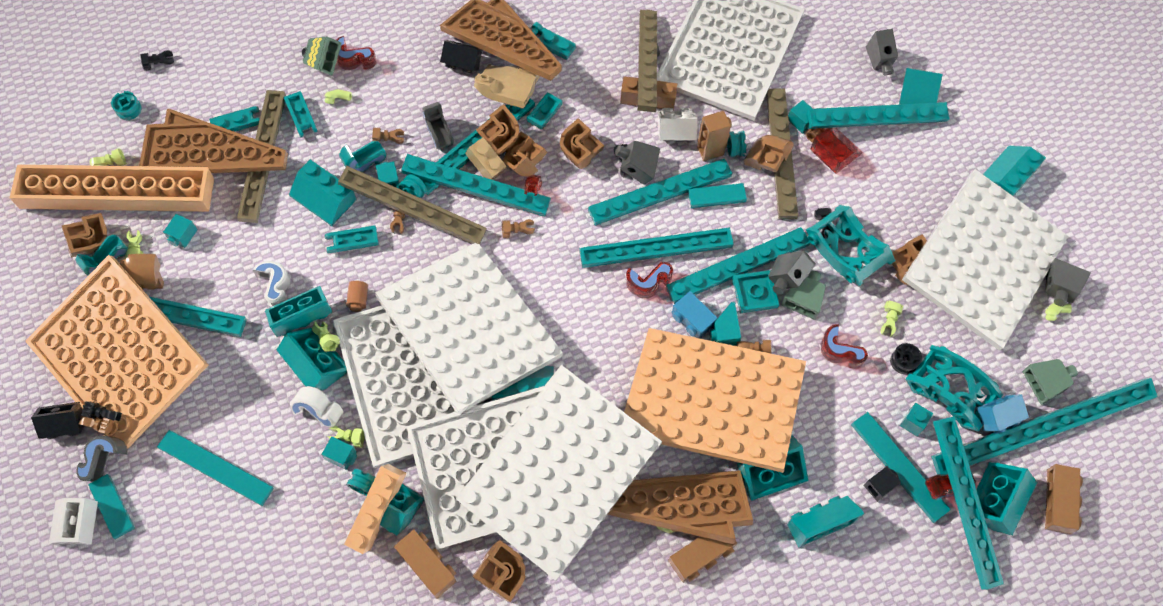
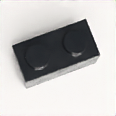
(461, 55)
(58, 420)

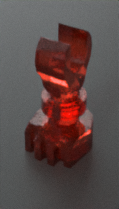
(533, 184)

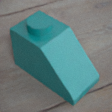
(726, 327)

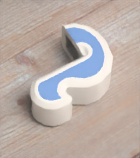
(278, 281)
(317, 405)

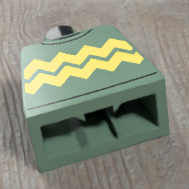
(321, 54)

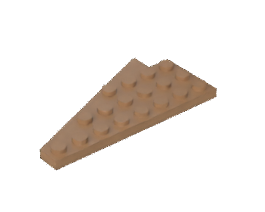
(502, 32)
(196, 143)
(690, 504)

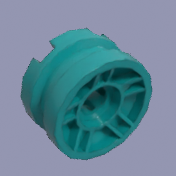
(126, 105)
(736, 144)
(413, 185)
(360, 481)

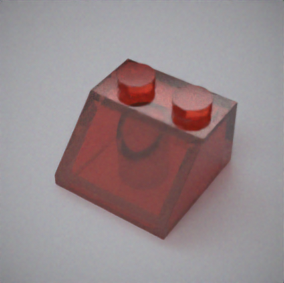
(834, 149)

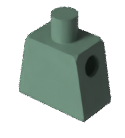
(807, 297)
(1049, 378)

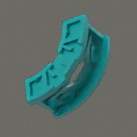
(877, 252)
(954, 364)

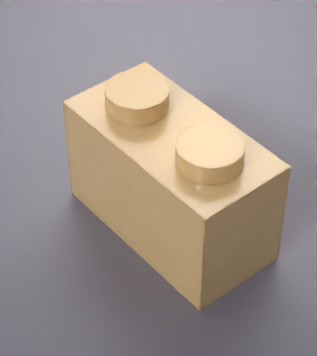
(485, 159)

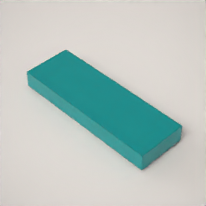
(717, 195)
(111, 506)

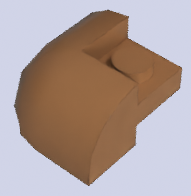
(500, 130)
(579, 144)
(768, 152)
(524, 155)
(86, 235)
(906, 255)
(144, 270)
(501, 571)

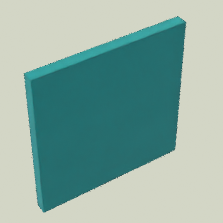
(920, 87)

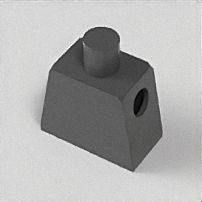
(882, 51)
(639, 160)
(790, 270)
(1065, 281)

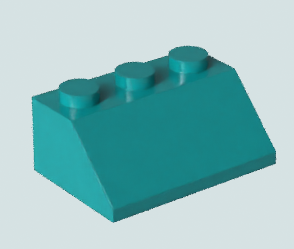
(1014, 167)
(320, 193)
(298, 311)
(309, 361)
(528, 383)
(763, 482)
(1004, 495)
(824, 520)

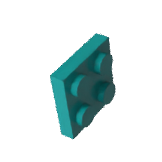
(755, 292)

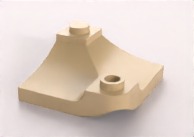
(506, 84)

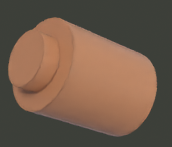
(357, 295)

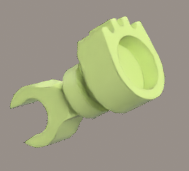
(117, 157)
(134, 247)
(893, 310)
(327, 341)
(356, 436)

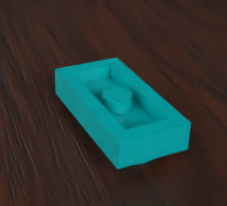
(544, 111)

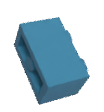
(693, 315)
(1003, 413)

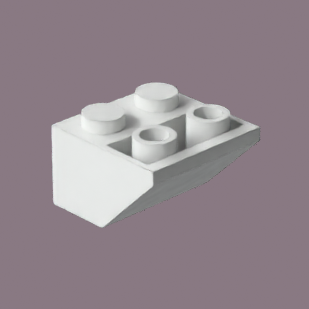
(677, 124)
(73, 521)

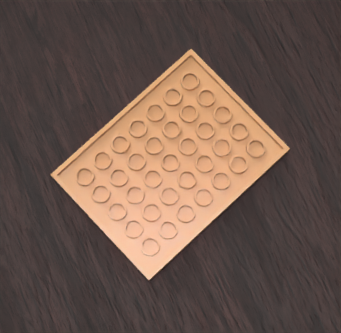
(117, 350)
(716, 398)

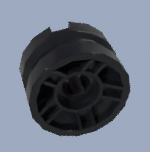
(913, 356)

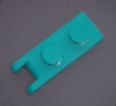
(300, 112)
(237, 120)
(352, 239)

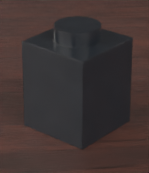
(882, 483)

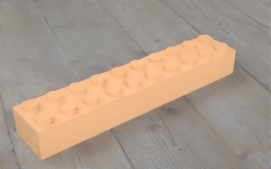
(112, 188)

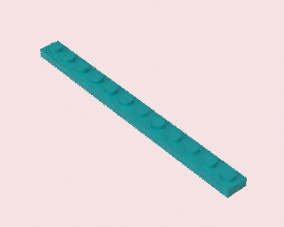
(1054, 423)

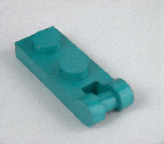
(553, 42)

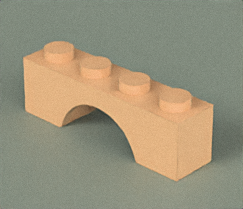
(377, 500)

